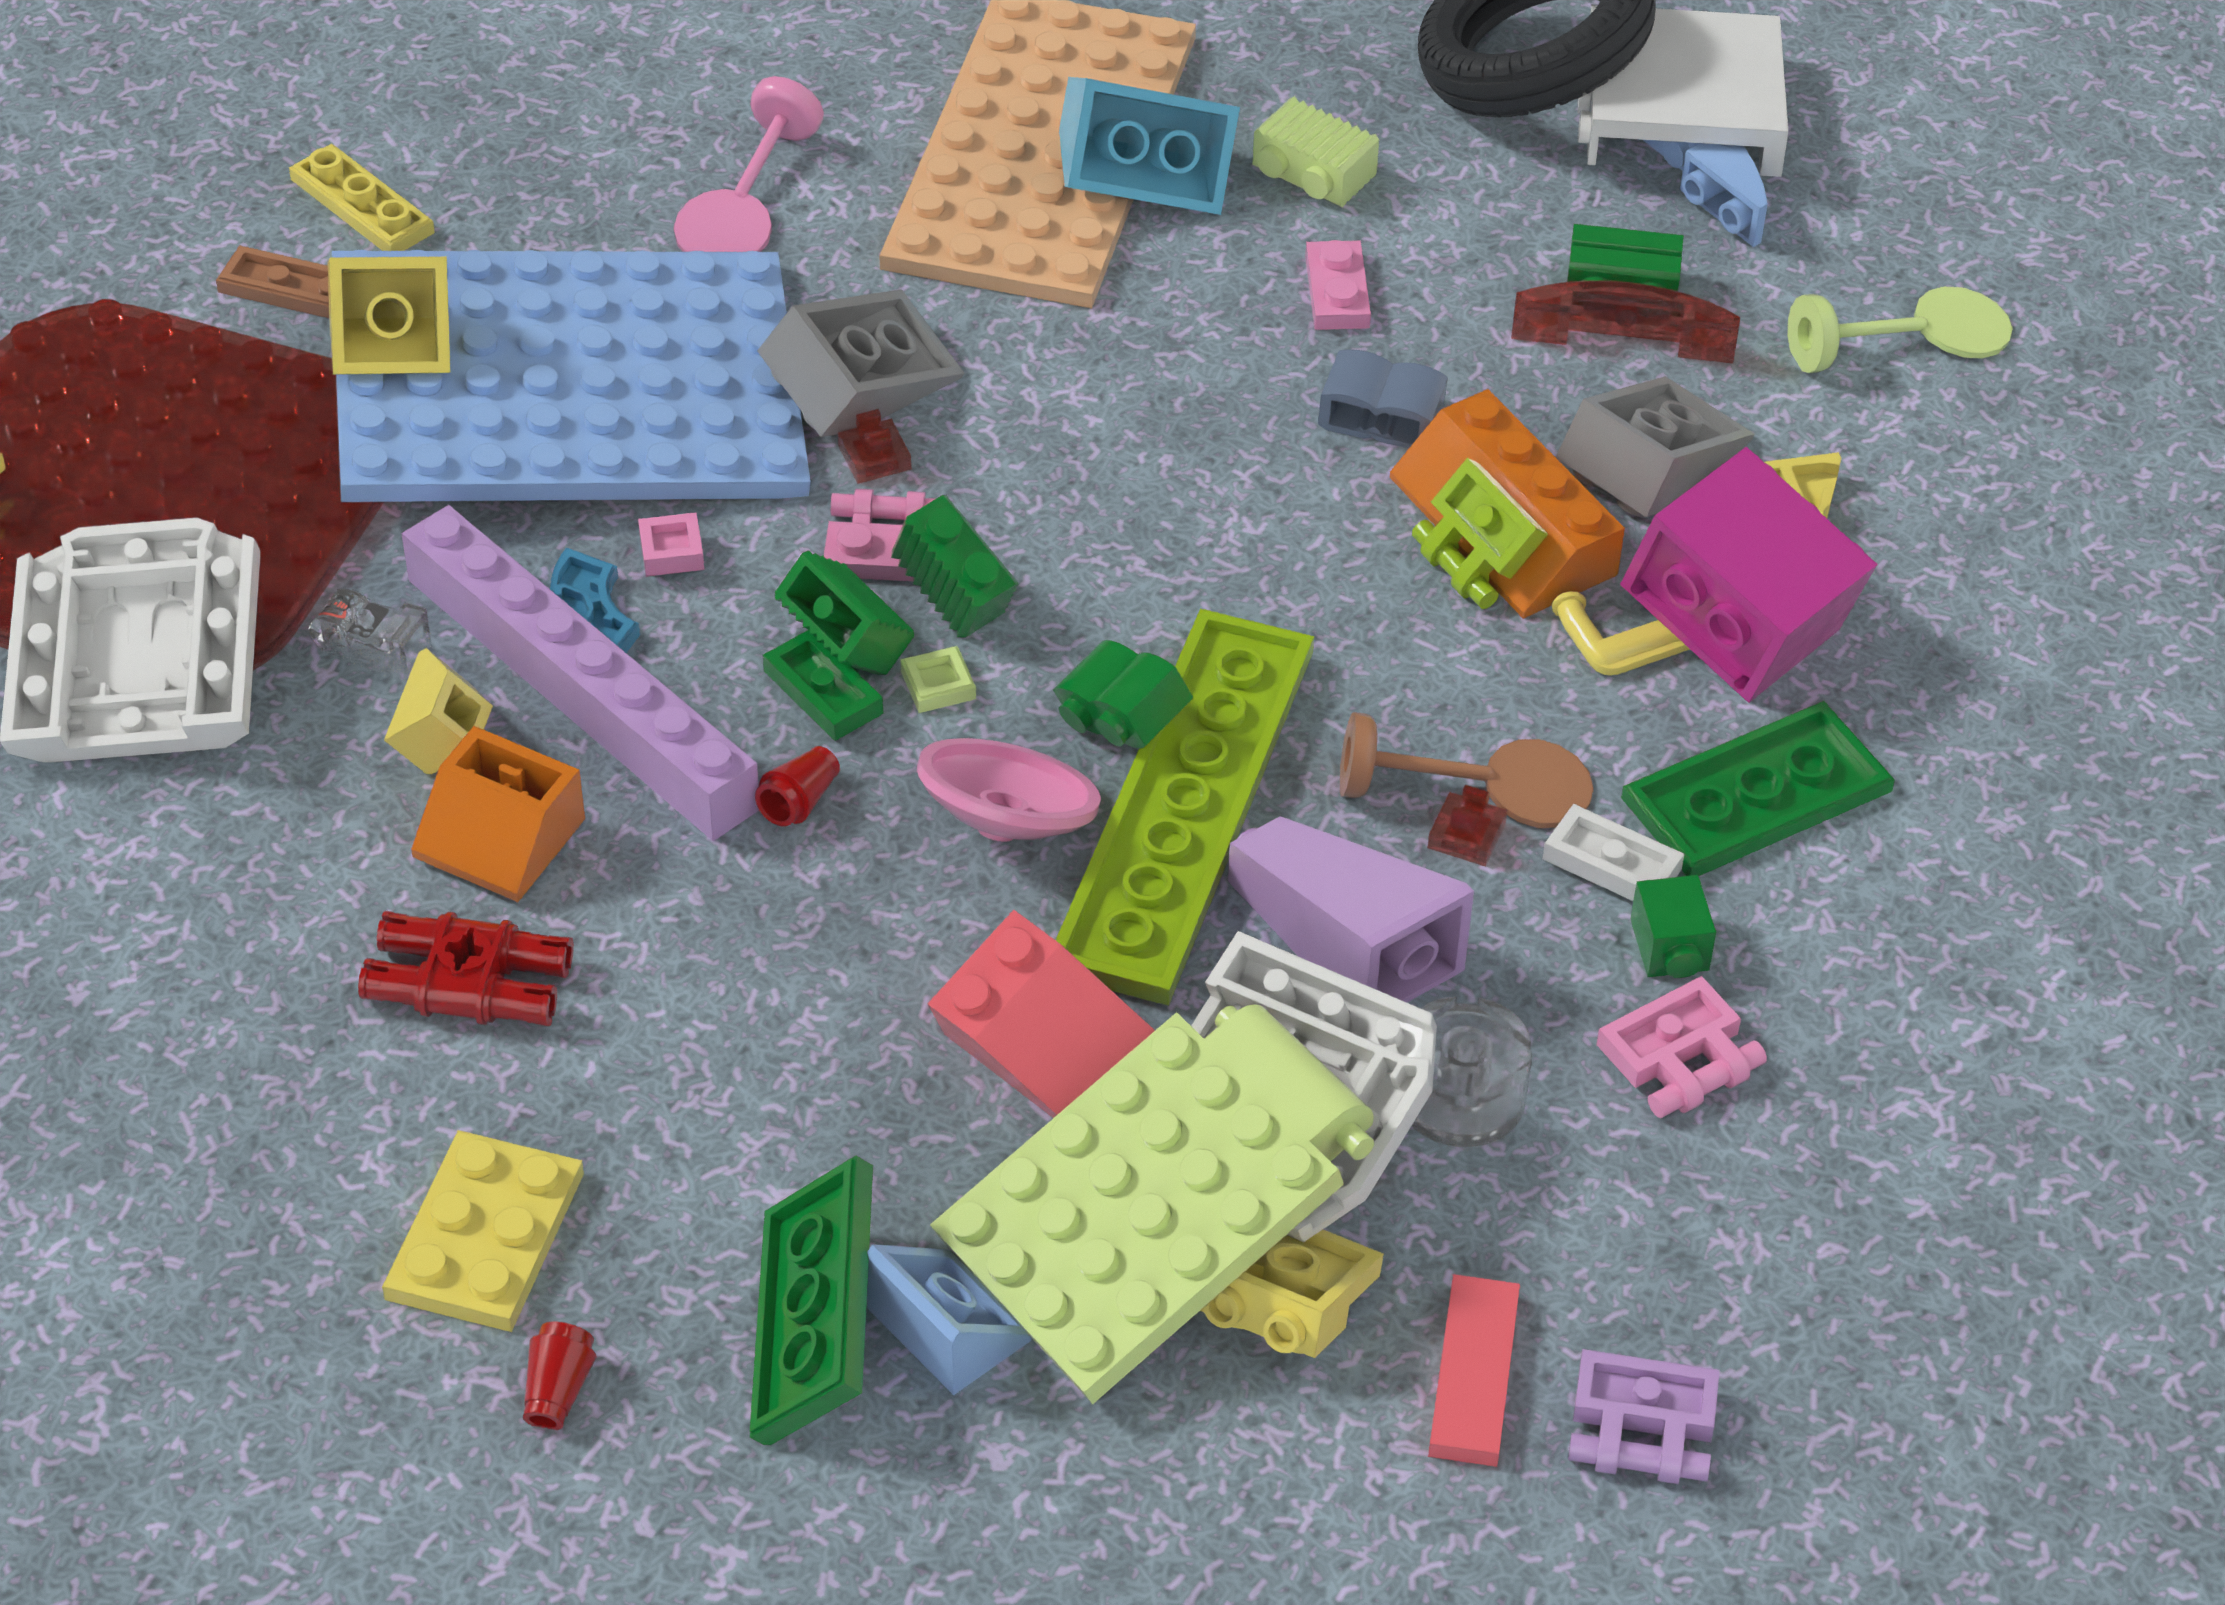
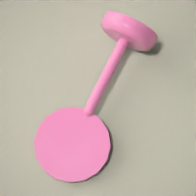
(732, 218)

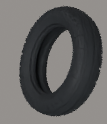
(1531, 77)

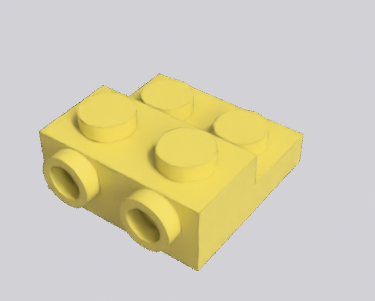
(1298, 1292)

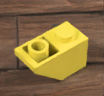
(434, 713)

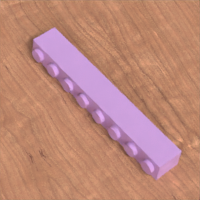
(582, 672)

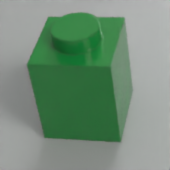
(1673, 926)

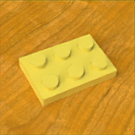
(483, 1231)

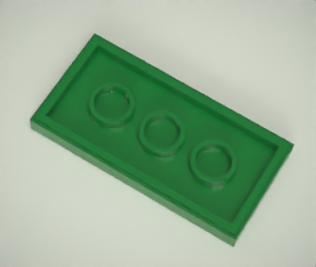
(1758, 789)
(812, 1302)

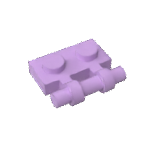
(1649, 1399)

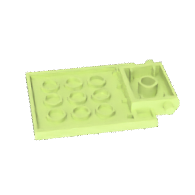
(1157, 1190)

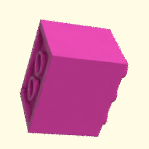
(1747, 573)

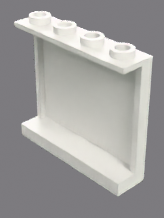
(1698, 83)

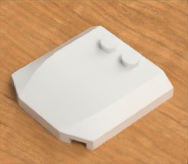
(132, 643)
(1359, 1033)

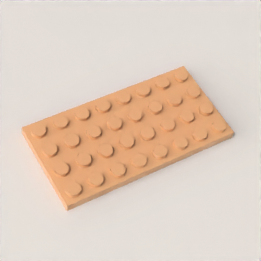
(991, 182)

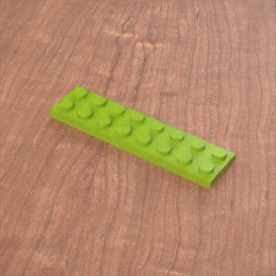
(1184, 807)

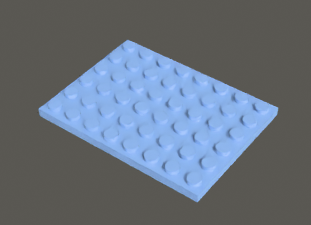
(584, 385)

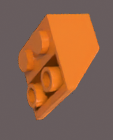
(498, 813)

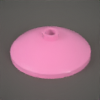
(1007, 789)

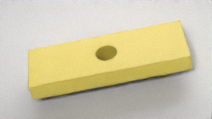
(361, 199)

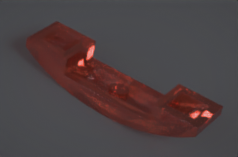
(1629, 311)

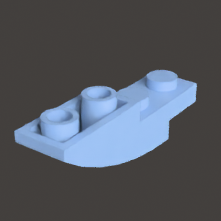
(1722, 183)

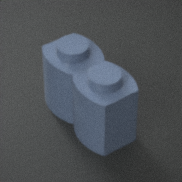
(1379, 398)

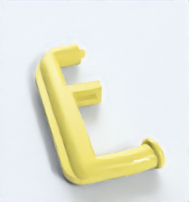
(1618, 652)

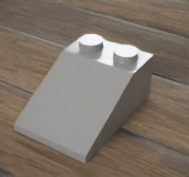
(856, 358)
(1649, 443)

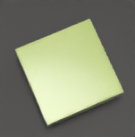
(938, 679)

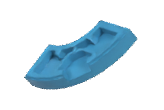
(587, 588)

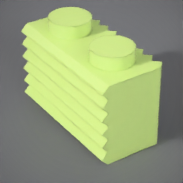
(1315, 152)

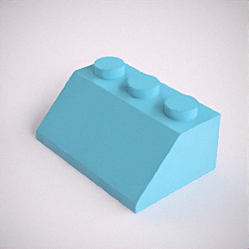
(1146, 144)

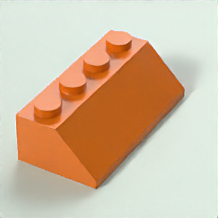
(1582, 534)

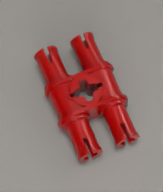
(466, 968)

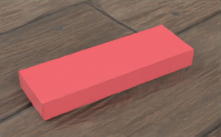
(1474, 1370)

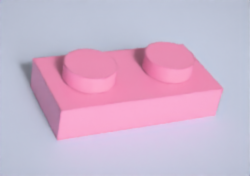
(1337, 285)

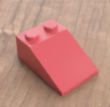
(1036, 1015)

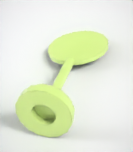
(1948, 317)

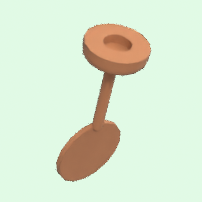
(1526, 777)

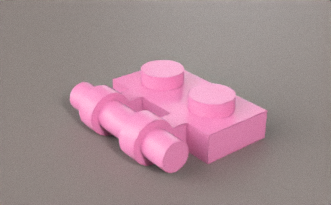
(867, 545)
(1673, 1030)

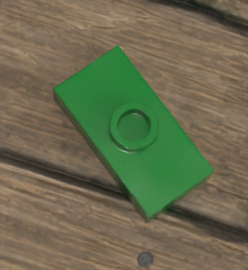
(822, 686)

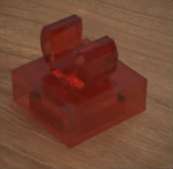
(874, 448)
(1468, 826)

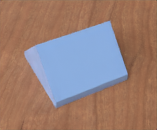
(940, 1312)

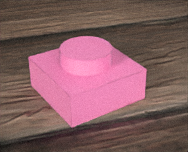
(671, 544)

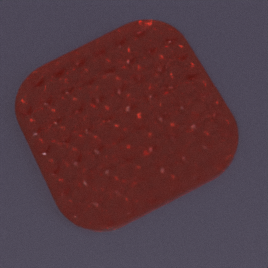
(171, 419)

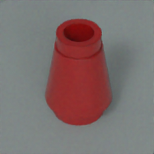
(796, 786)
(556, 1372)

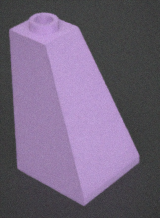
(1354, 907)

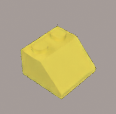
(389, 315)

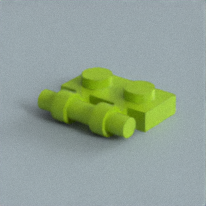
(1490, 521)

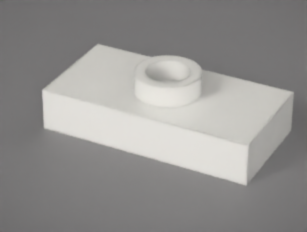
(1608, 852)

